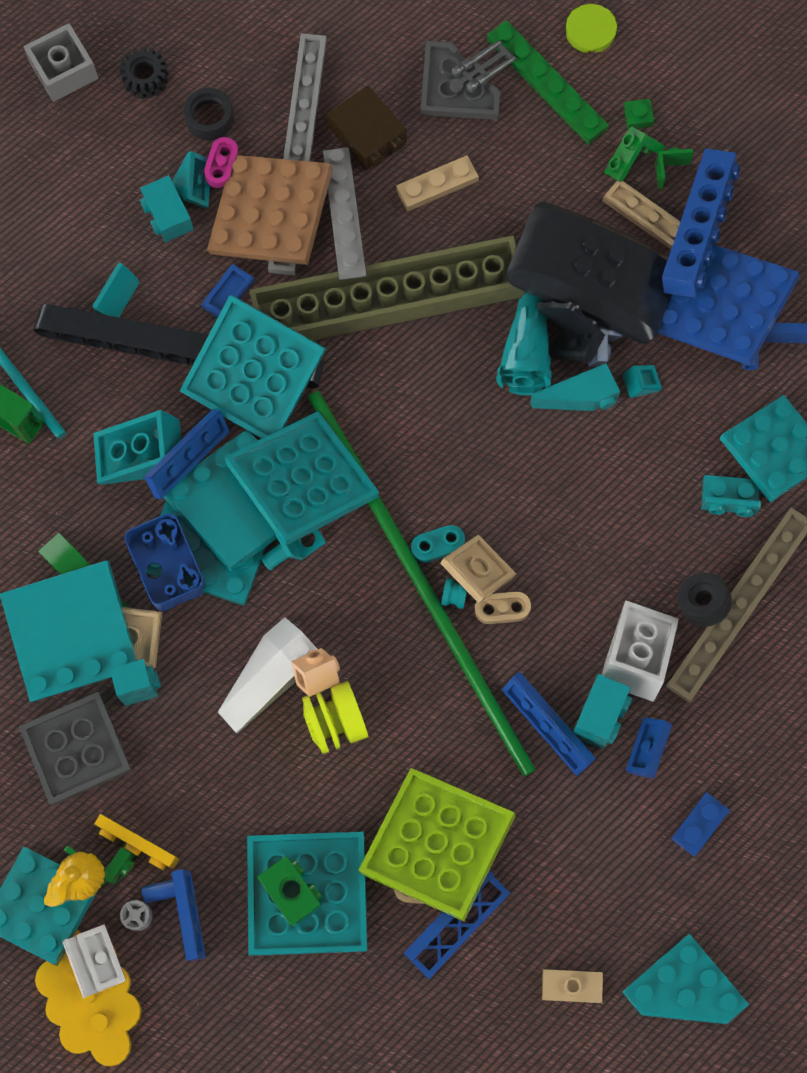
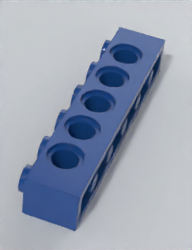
(701, 223)

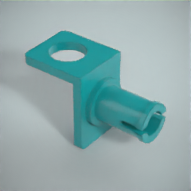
(293, 550)

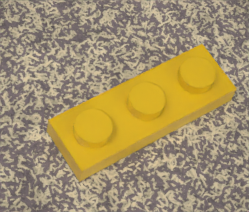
(135, 843)

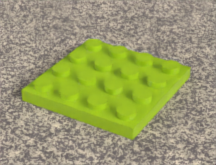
(437, 844)

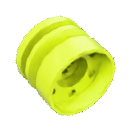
(334, 717)

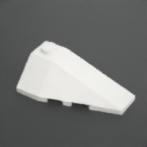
(265, 674)

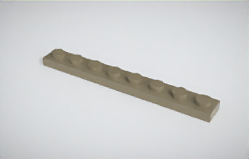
(745, 598)

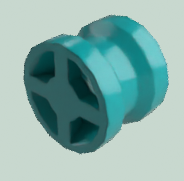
(453, 594)

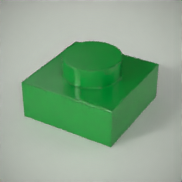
(638, 114)

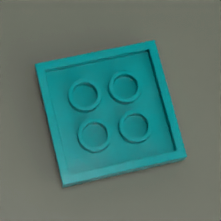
(771, 447)
(25, 916)

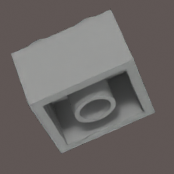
(61, 62)

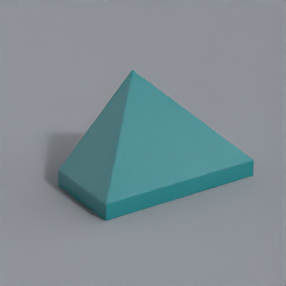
(191, 180)

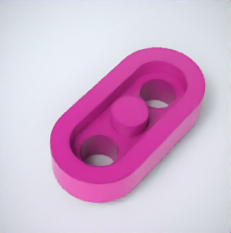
(220, 164)

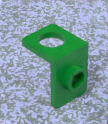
(671, 157)

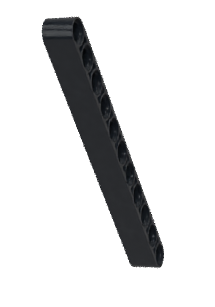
(127, 336)

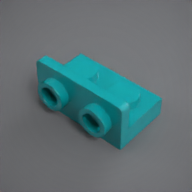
(730, 495)

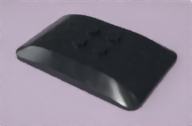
(593, 266)

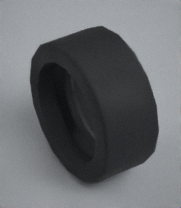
(205, 96)

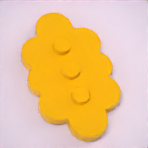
(90, 1023)

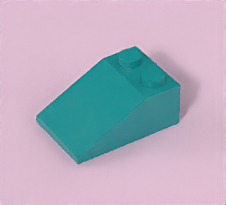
(134, 447)

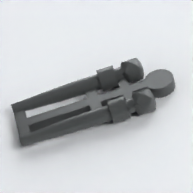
(456, 84)

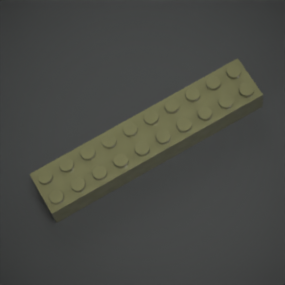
(393, 290)

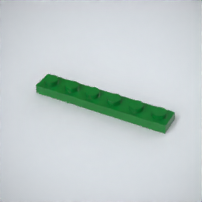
(549, 84)

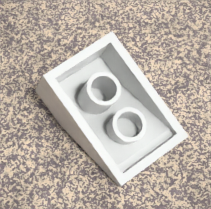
(641, 650)

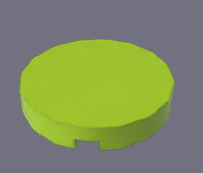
(591, 28)

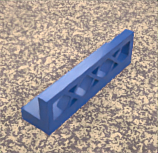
(443, 921)

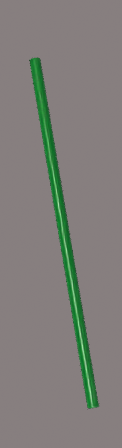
(435, 607)

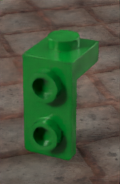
(119, 866)

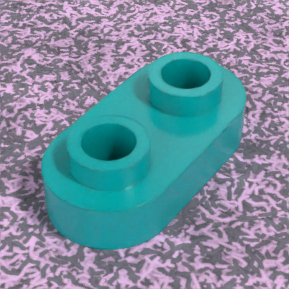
(438, 544)

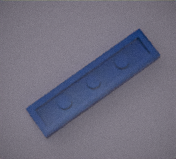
(186, 454)
(548, 724)

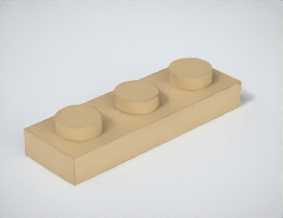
(437, 183)

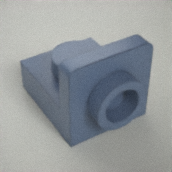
(604, 349)

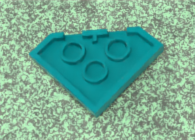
(685, 987)

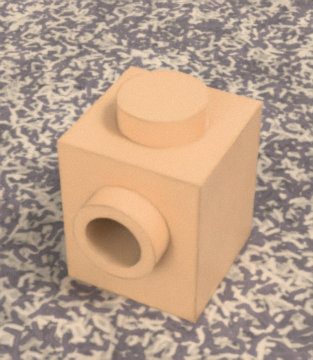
(316, 671)

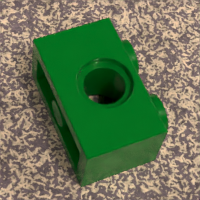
(276, 879)

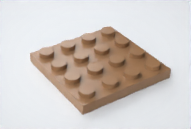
(270, 209)

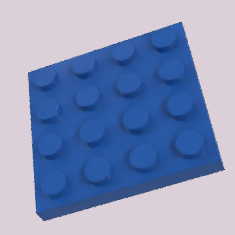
(733, 307)

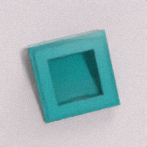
(641, 380)

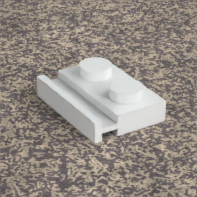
(93, 961)

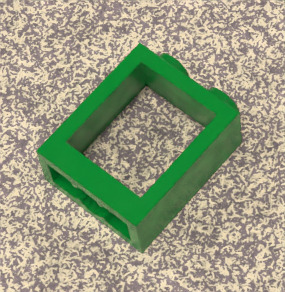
(19, 416)

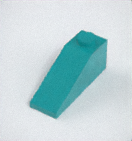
(582, 392)

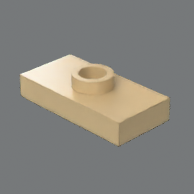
(572, 986)

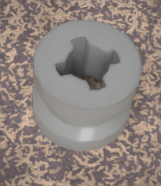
(132, 912)

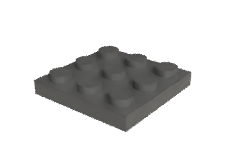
(75, 748)

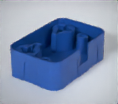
(151, 546)

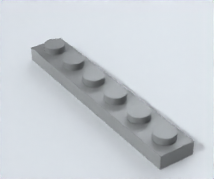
(344, 215)

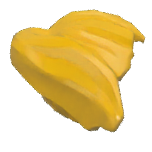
(75, 880)

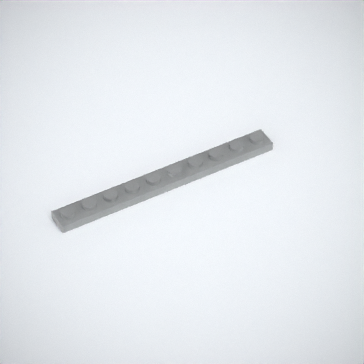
(303, 113)

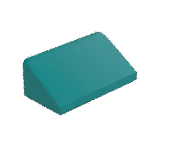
(116, 292)

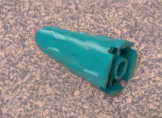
(526, 354)

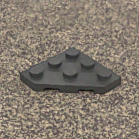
(436, 92)

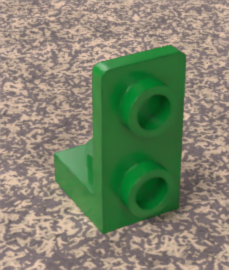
(628, 150)

